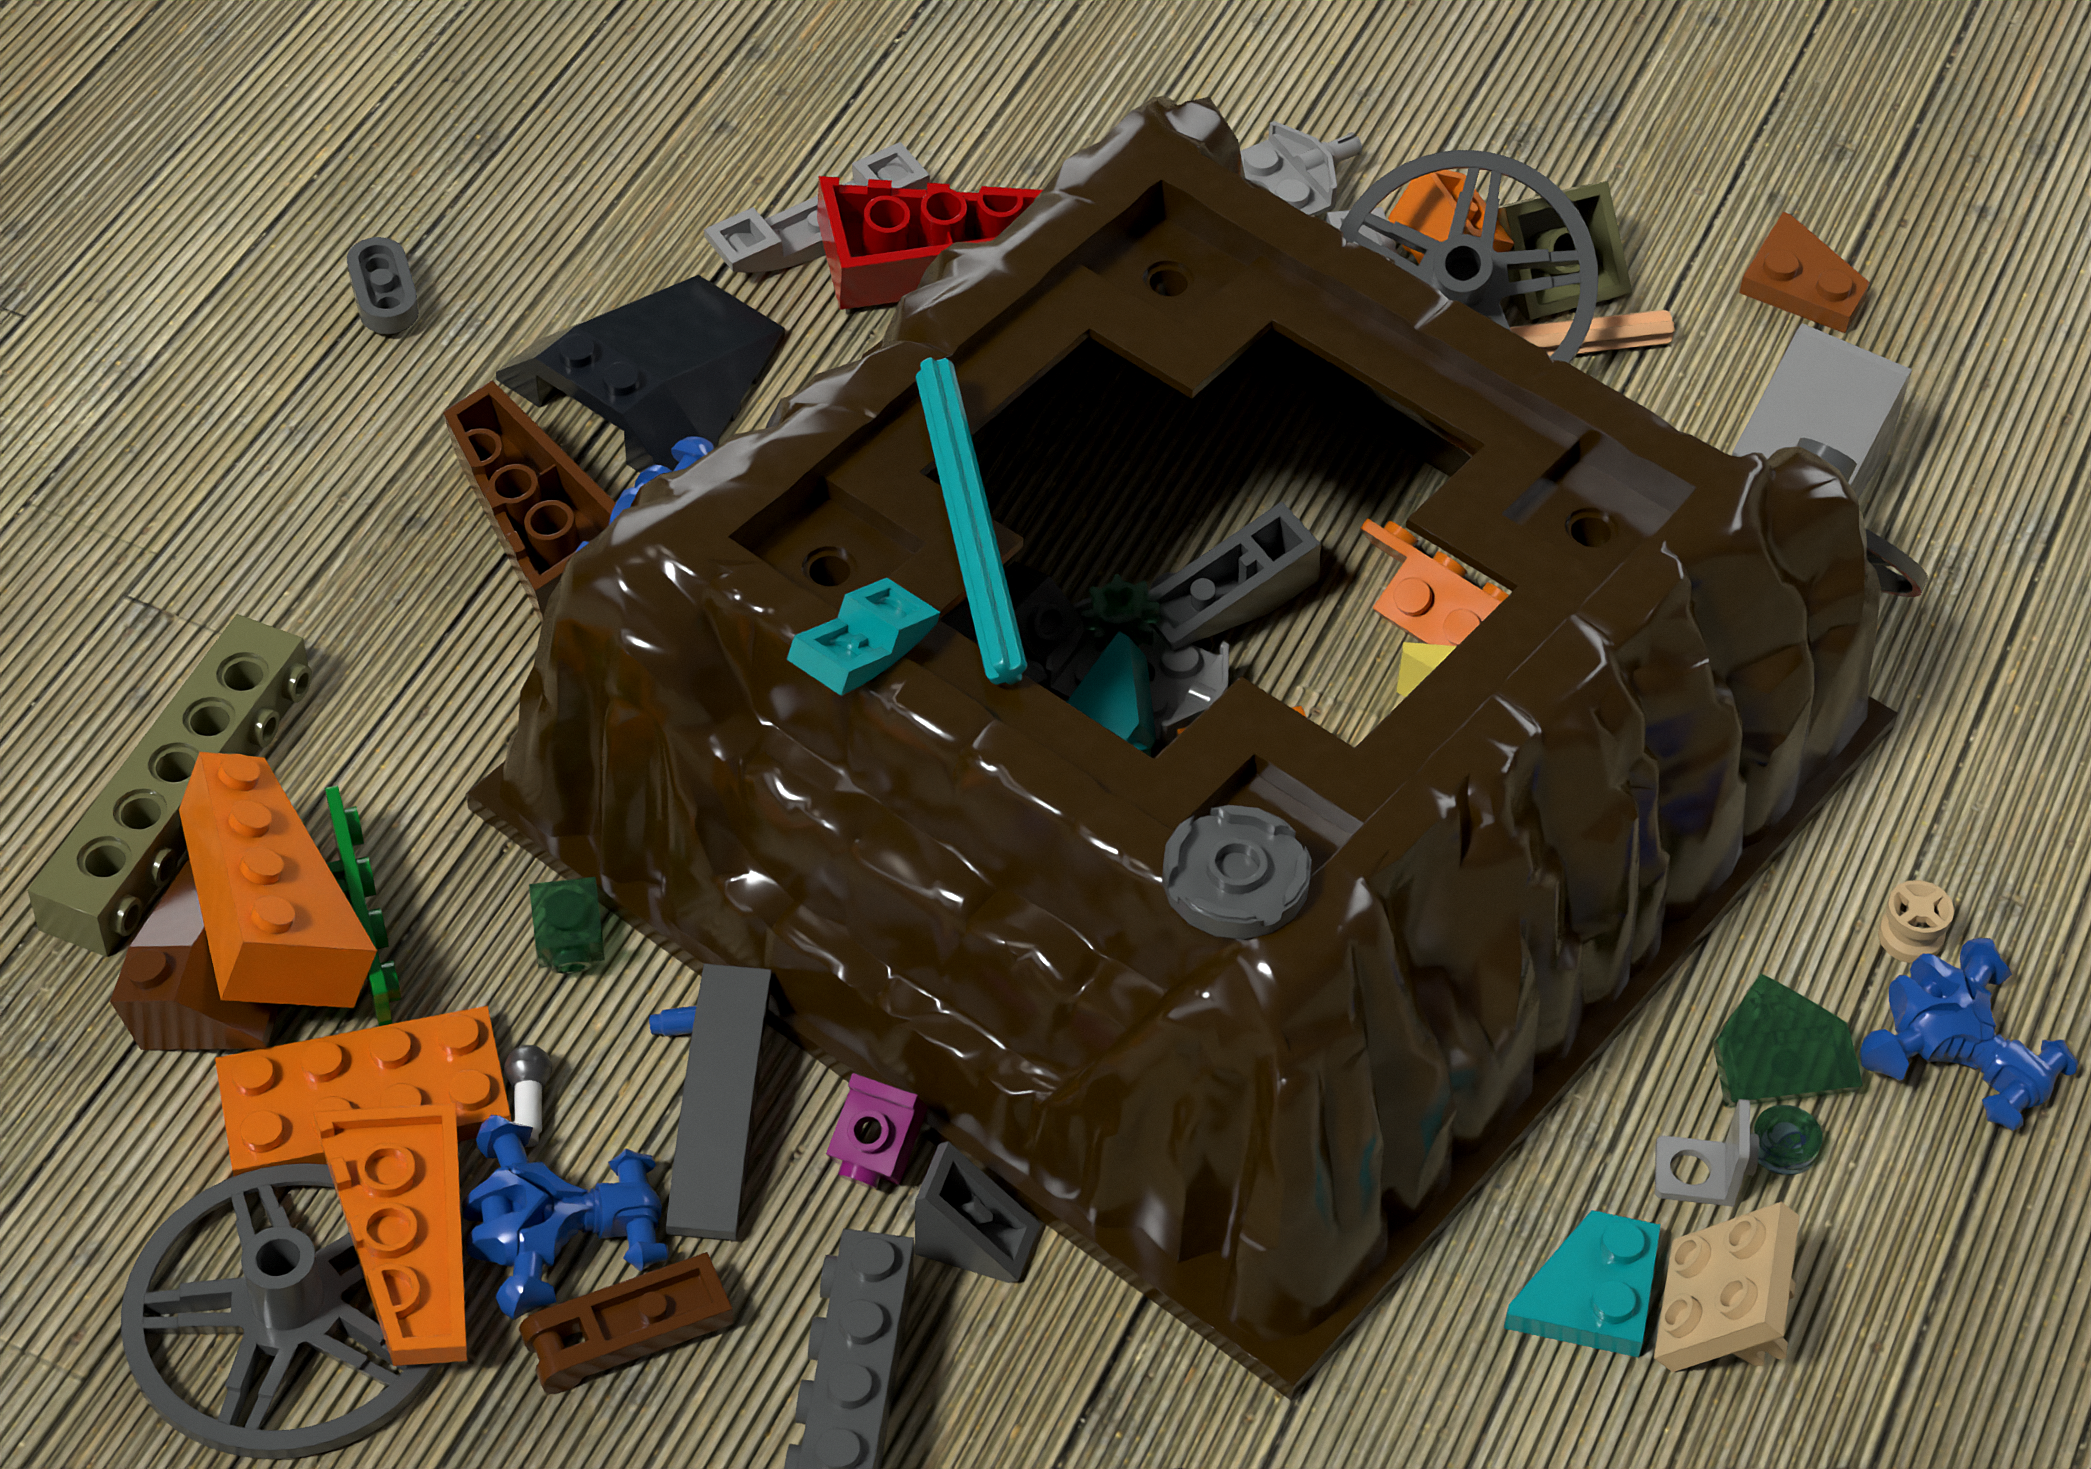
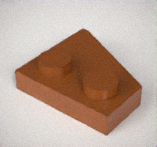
(1804, 277)

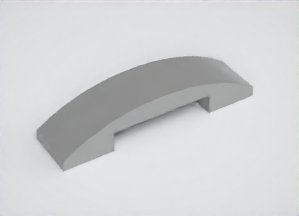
(793, 235)

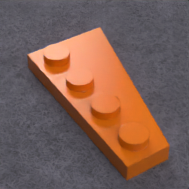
(404, 1217)

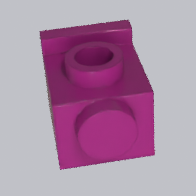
(900, 1119)

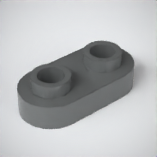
(382, 285)

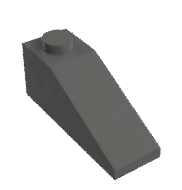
(1238, 579)

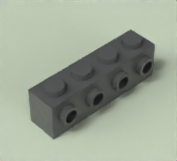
(856, 1353)

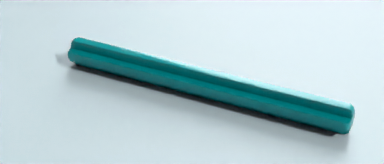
(971, 522)

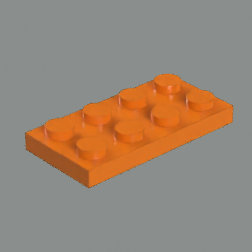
(420, 1061)

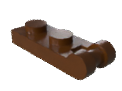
(626, 1321)

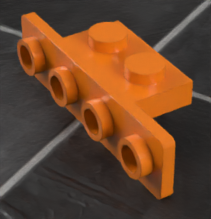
(1429, 594)

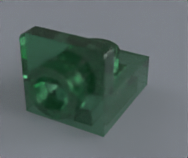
(567, 924)

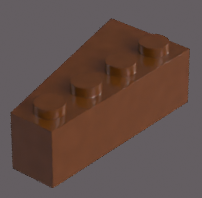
(526, 487)

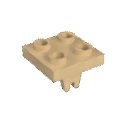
(1729, 1290)

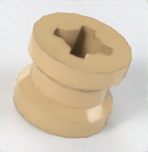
(1907, 908)

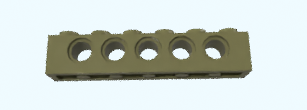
(134, 828)

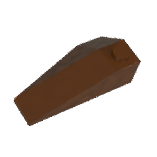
(170, 984)

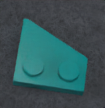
(1592, 1286)

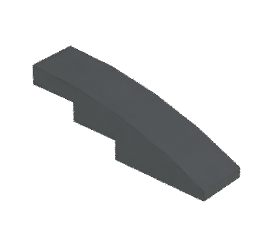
(719, 1102)

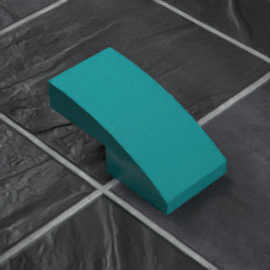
(868, 636)

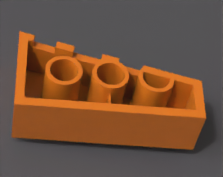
(265, 892)

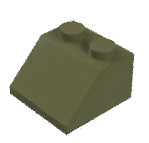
(1536, 226)

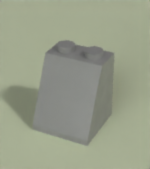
(1830, 396)

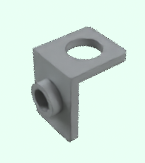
(1725, 1161)

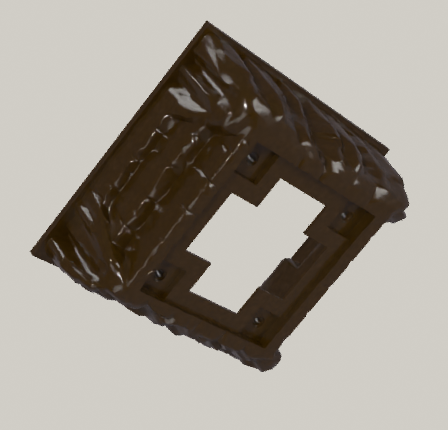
(979, 867)

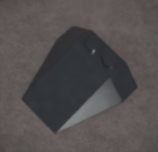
(655, 366)

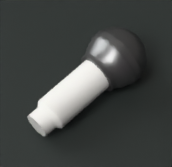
(527, 1072)

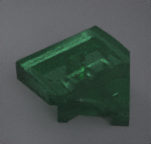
(1783, 1048)

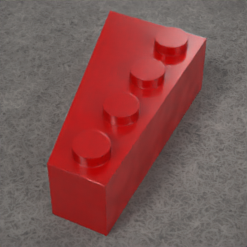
(888, 236)

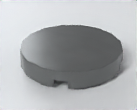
(1236, 872)

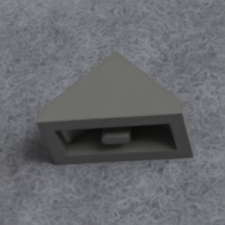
(970, 1219)

